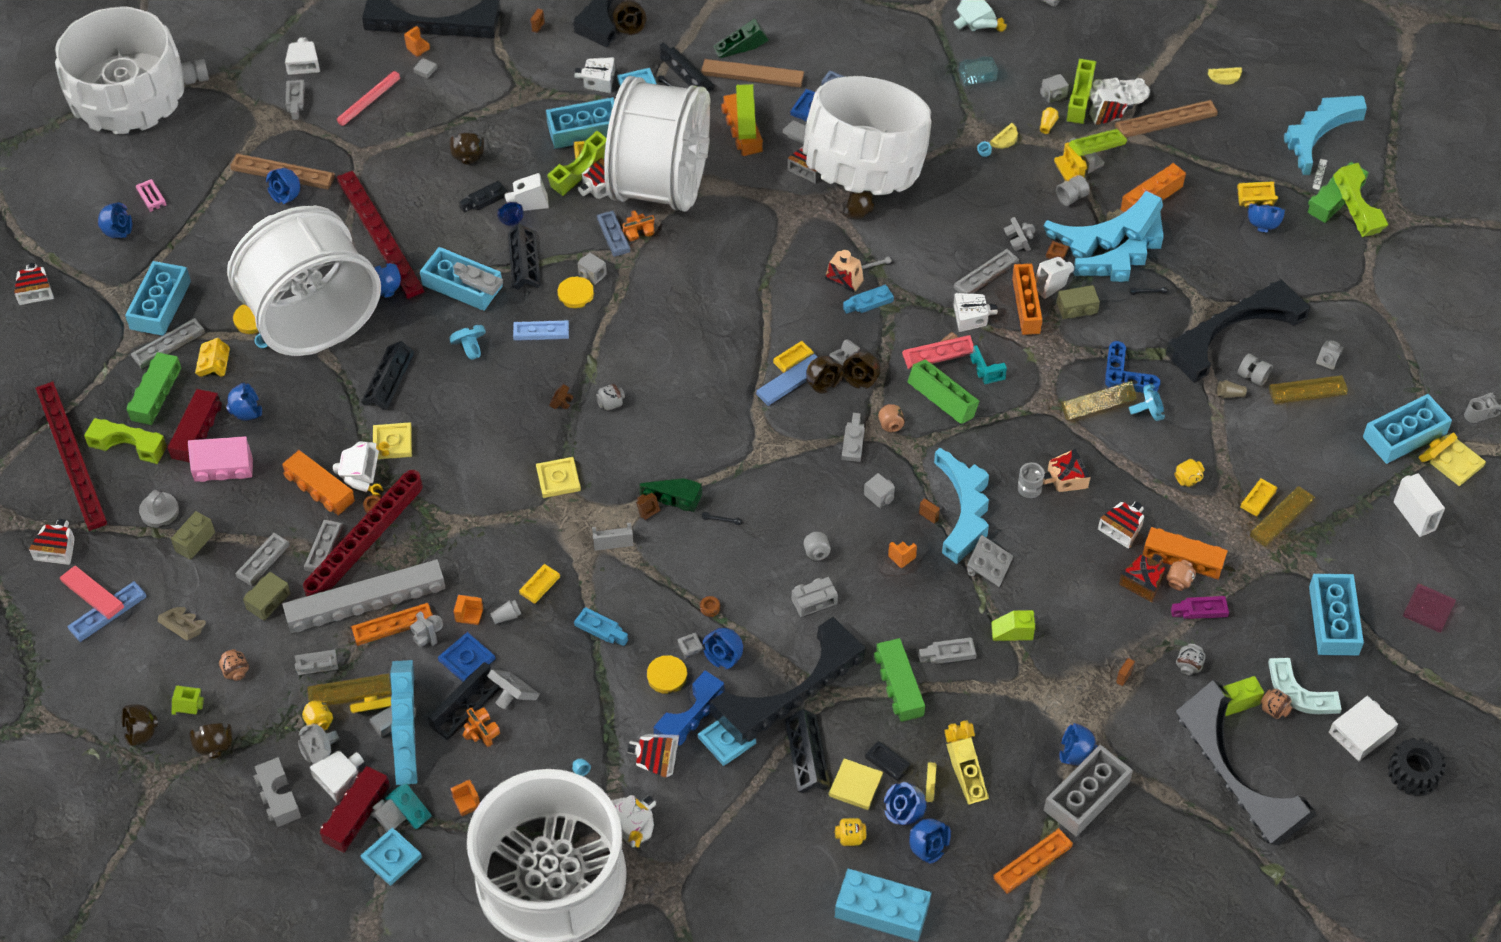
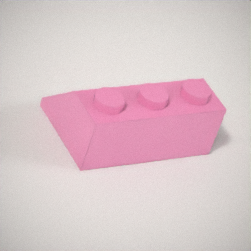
(220, 459)

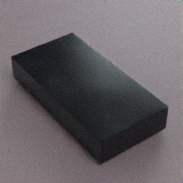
(888, 760)

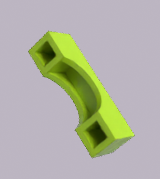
(1081, 91)
(566, 177)
(1368, 219)
(105, 434)

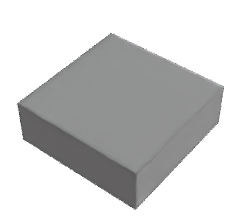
(425, 68)
(690, 645)

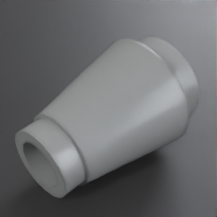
(506, 612)

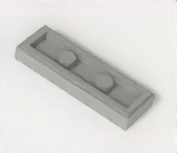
(324, 544)
(262, 559)

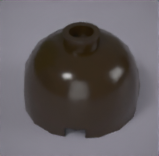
(629, 17)
(467, 147)
(859, 205)
(861, 369)
(824, 373)
(139, 723)
(212, 739)

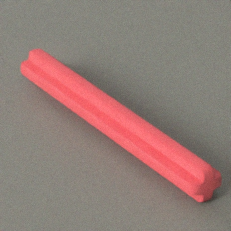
(368, 98)

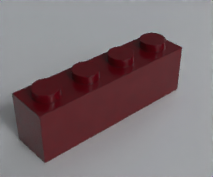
(194, 423)
(354, 809)

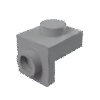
(846, 350)
(1329, 354)
(387, 814)

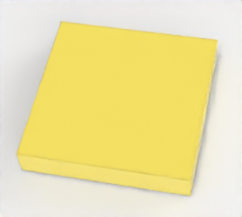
(397, 436)
(558, 477)
(856, 784)

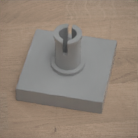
(512, 688)

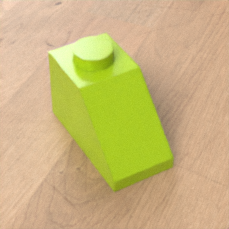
(1014, 626)

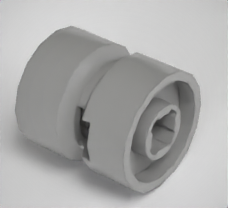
(195, 71)
(1072, 190)
(1260, 373)
(1030, 480)

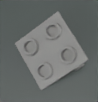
(989, 561)

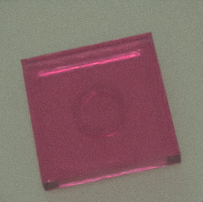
(1429, 608)

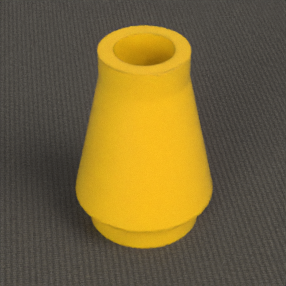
(1048, 120)

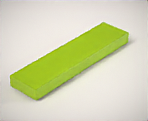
(746, 111)
(1098, 142)

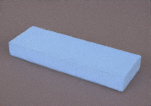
(541, 330)

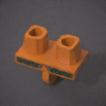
(637, 223)
(477, 727)

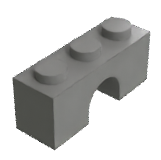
(282, 806)

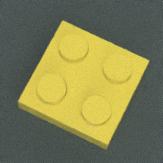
(1458, 462)

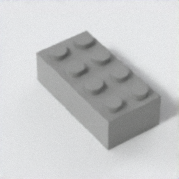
(1088, 790)

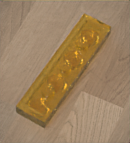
(1308, 389)
(1099, 400)
(1281, 516)
(350, 689)

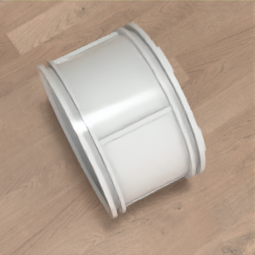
(657, 143)
(286, 255)
(550, 913)

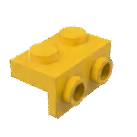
(1070, 163)
(1256, 193)
(212, 358)

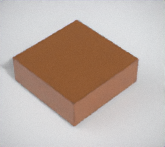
(537, 20)
(1057, 250)
(929, 511)
(1125, 672)

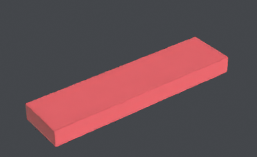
(939, 351)
(92, 592)

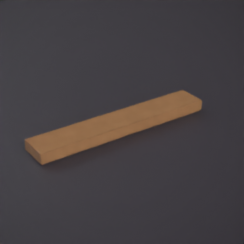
(752, 73)
(1166, 119)
(262, 167)

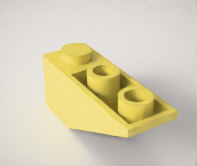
(967, 770)

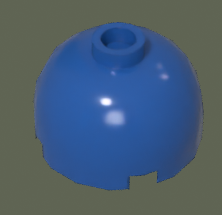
(283, 185)
(1265, 216)
(115, 221)
(389, 279)
(243, 403)
(723, 647)
(1078, 744)
(905, 804)
(928, 839)

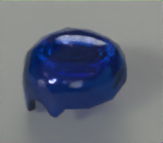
(510, 213)

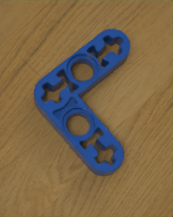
(1119, 373)

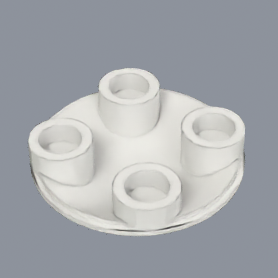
(1112, 84)
(1135, 90)

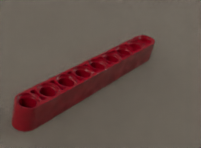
(395, 499)

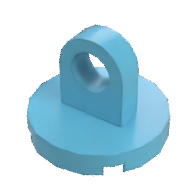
(469, 341)
(1153, 403)

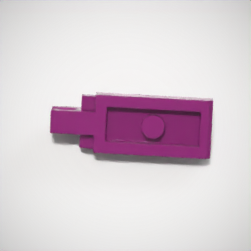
(1201, 608)

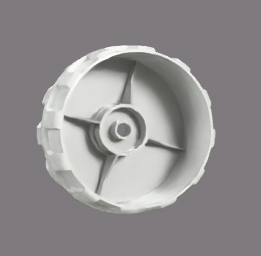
(119, 69)
(867, 134)

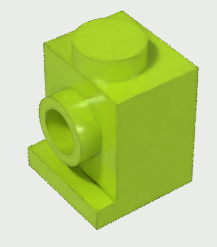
(187, 700)

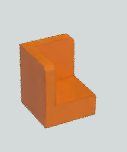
(415, 43)
(902, 553)
(468, 610)
(465, 797)

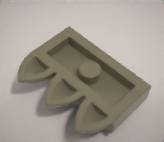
(181, 624)

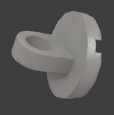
(158, 509)
(316, 743)

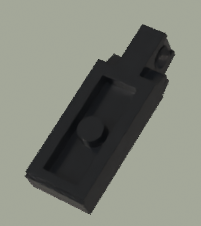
(483, 197)

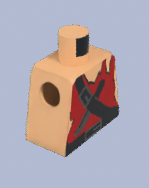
(845, 271)
(1067, 472)

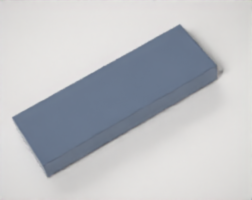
(613, 233)

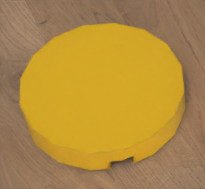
(575, 292)
(245, 320)
(666, 674)

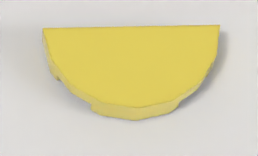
(1225, 75)
(1005, 138)
(930, 785)

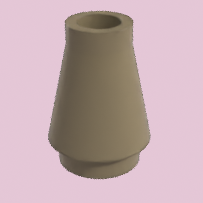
(1230, 390)

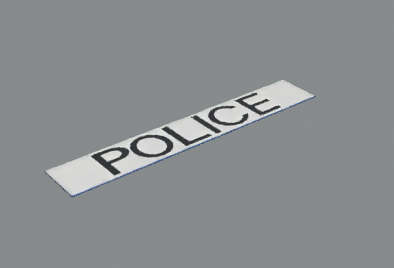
(1319, 175)

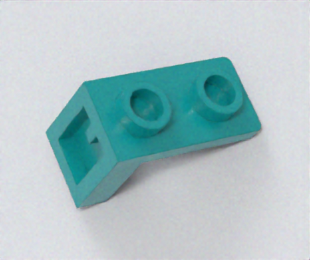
(989, 374)
(409, 805)

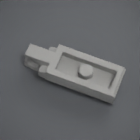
(295, 97)
(478, 278)
(853, 439)
(948, 651)

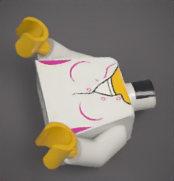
(359, 465)
(635, 818)

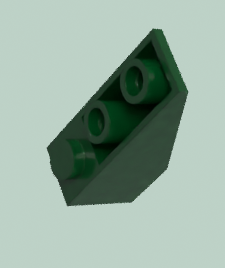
(742, 40)
(675, 492)

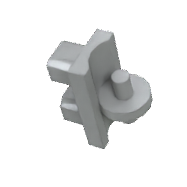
(1021, 241)
(425, 629)

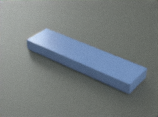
(785, 382)
(95, 620)

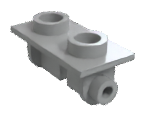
(316, 662)

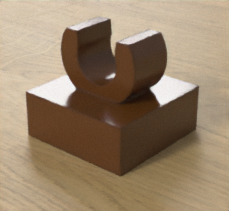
(560, 396)
(647, 505)

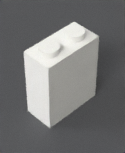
(1418, 504)
(1363, 728)

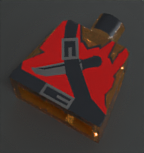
(1144, 576)

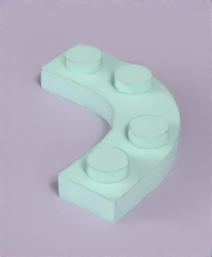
(1302, 699)

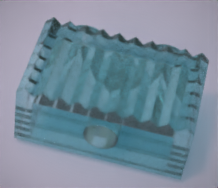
(978, 70)

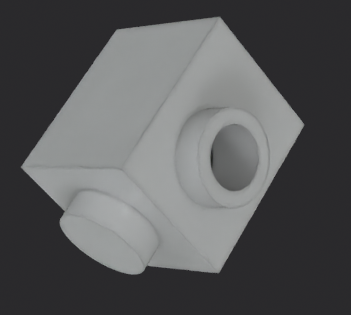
(1054, 88)
(592, 268)
(879, 490)

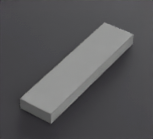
(986, 272)
(168, 342)

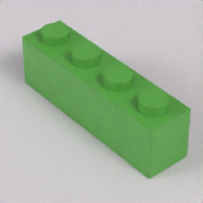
(1329, 200)
(154, 388)
(943, 391)
(900, 680)

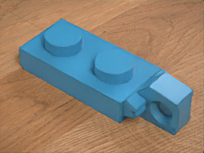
(869, 300)
(601, 627)

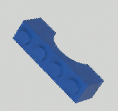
(704, 690)

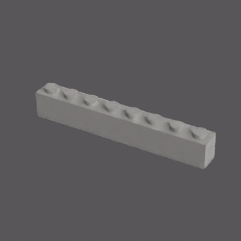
(364, 596)

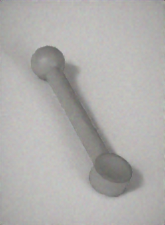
(887, 260)

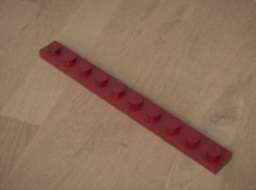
(379, 232)
(71, 456)

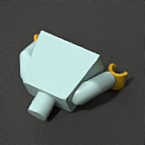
(977, 15)

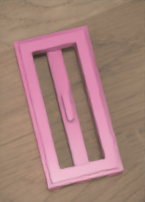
(155, 203)

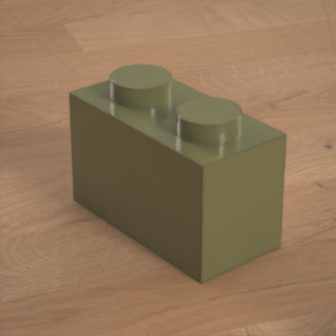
(1078, 302)
(193, 535)
(266, 596)

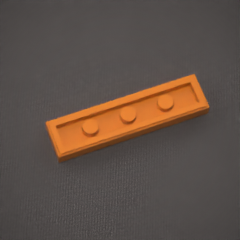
(388, 624)
(1033, 861)

